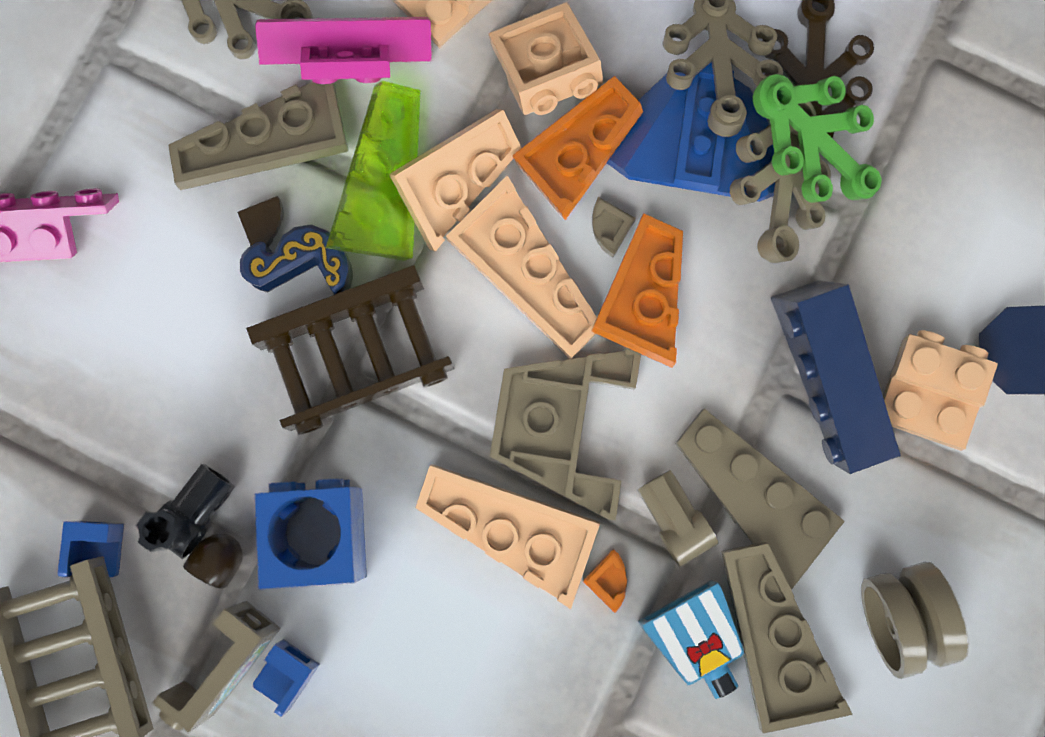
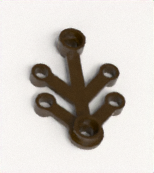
(814, 71)

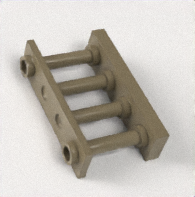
(102, 629)

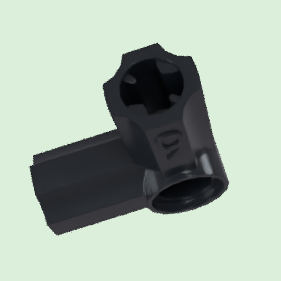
(183, 521)

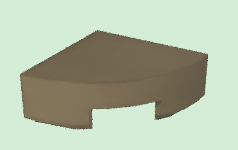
(610, 226)

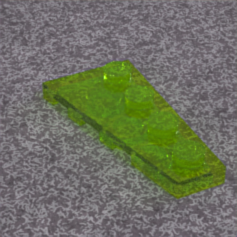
(370, 210)

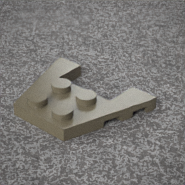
(543, 423)

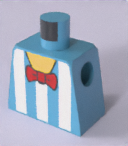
(698, 637)

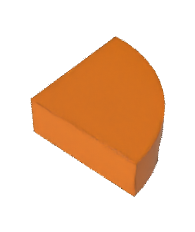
(609, 580)

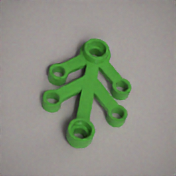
(856, 180)

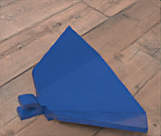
(678, 148)

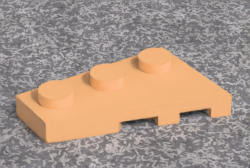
(453, 173)

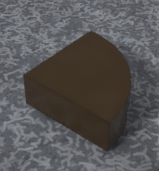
(262, 220)

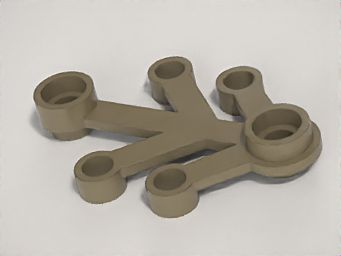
(265, 8)
(716, 18)
(779, 241)

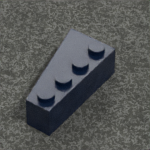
(837, 374)

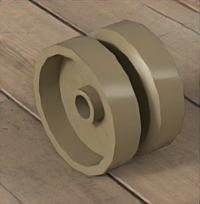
(914, 619)

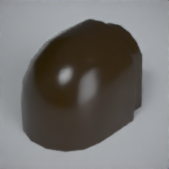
(215, 560)

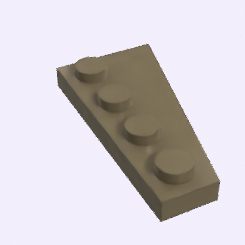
(281, 133)
(759, 495)
(782, 660)

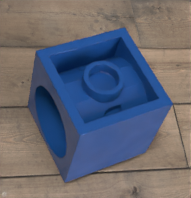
(280, 564)

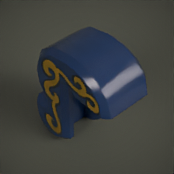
(295, 254)

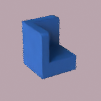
(90, 540)
(285, 675)

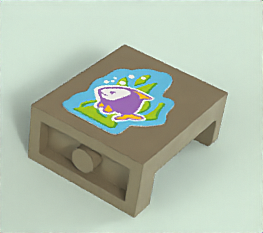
(252, 632)

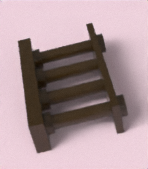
(318, 321)

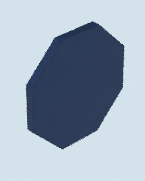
(1018, 346)

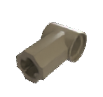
(681, 526)

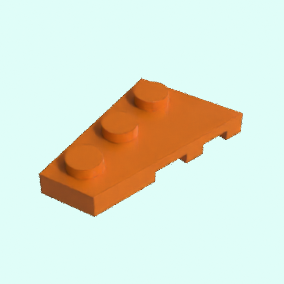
(579, 144)
(644, 294)

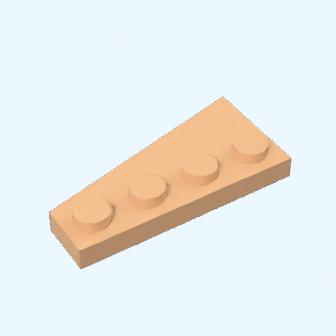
(517, 259)
(521, 532)

